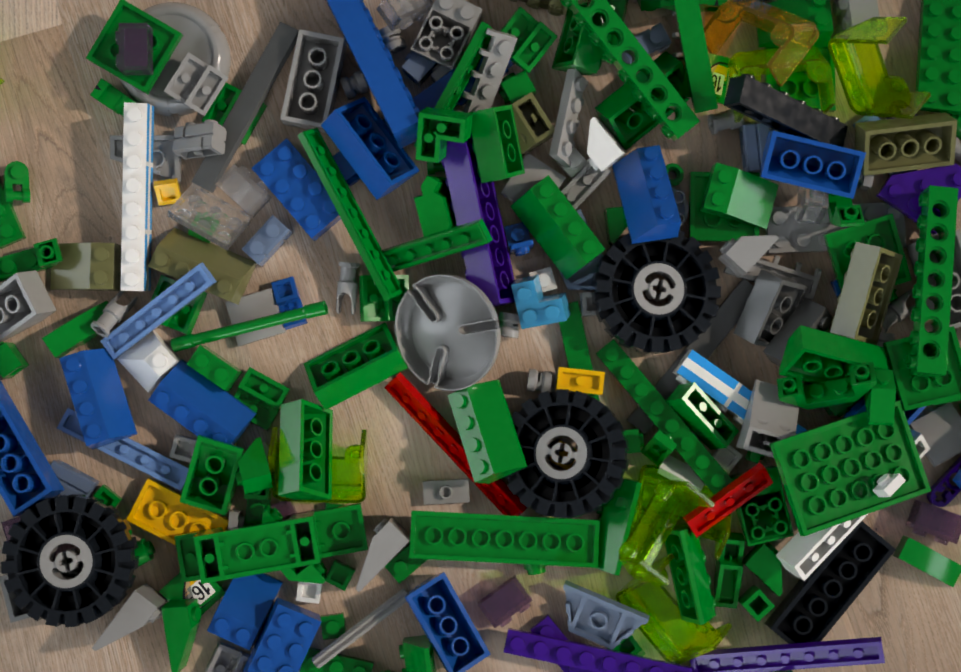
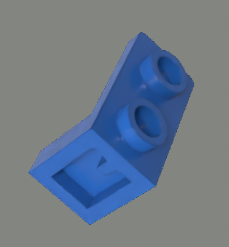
(518, 239)

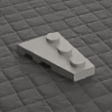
(164, 159)

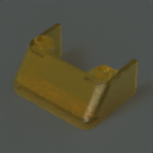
(787, 30)

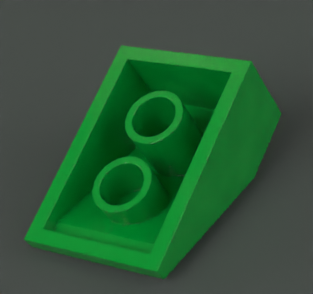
(814, 10)
(739, 196)
(212, 476)
(417, 654)

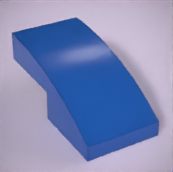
(288, 298)

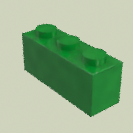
(702, 416)

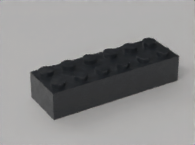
(833, 586)

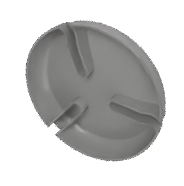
(200, 38)
(447, 332)

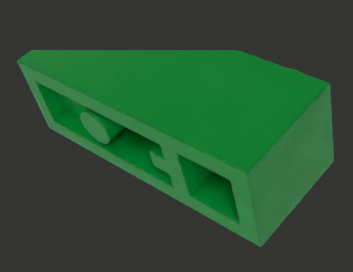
(181, 625)

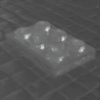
(209, 216)

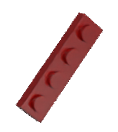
(728, 499)

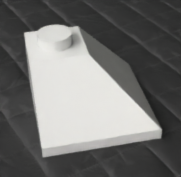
(602, 146)
(149, 360)

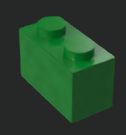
(214, 367)

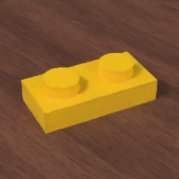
(580, 380)

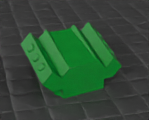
(434, 206)

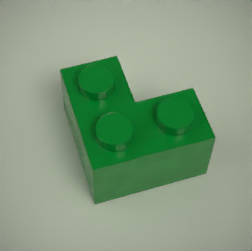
(437, 128)

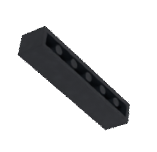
(782, 112)

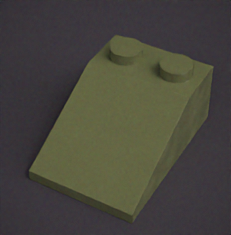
(88, 267)

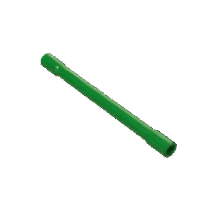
(192, 340)

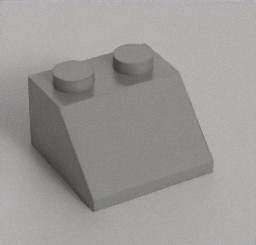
(744, 252)

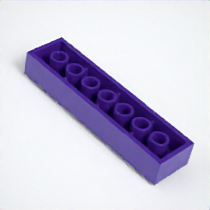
(487, 264)

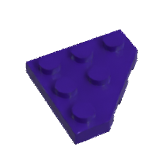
(904, 189)

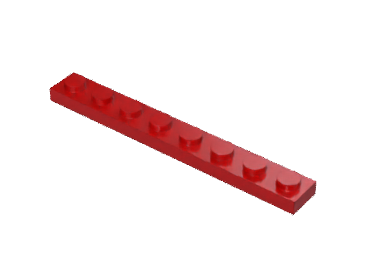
(449, 442)

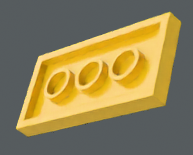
(163, 514)

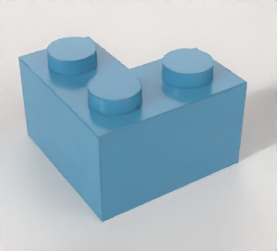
(534, 307)

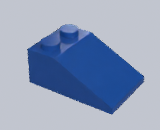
(245, 609)

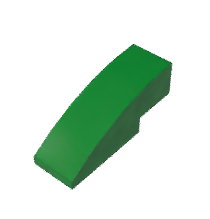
(74, 333)
(927, 560)
(729, 572)

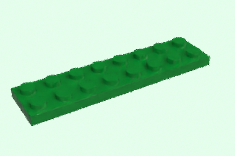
(504, 539)

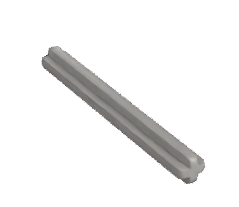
(359, 629)

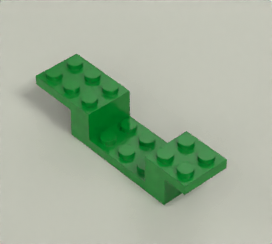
(271, 546)

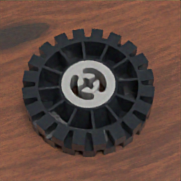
(635, 320)
(599, 457)
(104, 551)

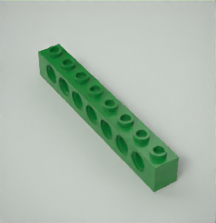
(641, 61)
(946, 201)

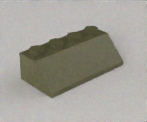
(906, 143)
(181, 253)
(866, 293)

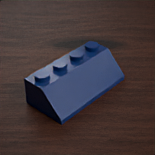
(369, 147)
(811, 164)
(647, 195)
(98, 397)
(201, 405)
(447, 624)

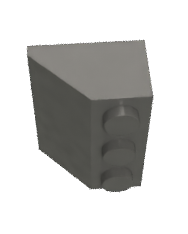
(769, 307)

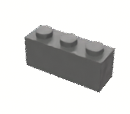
(806, 314)

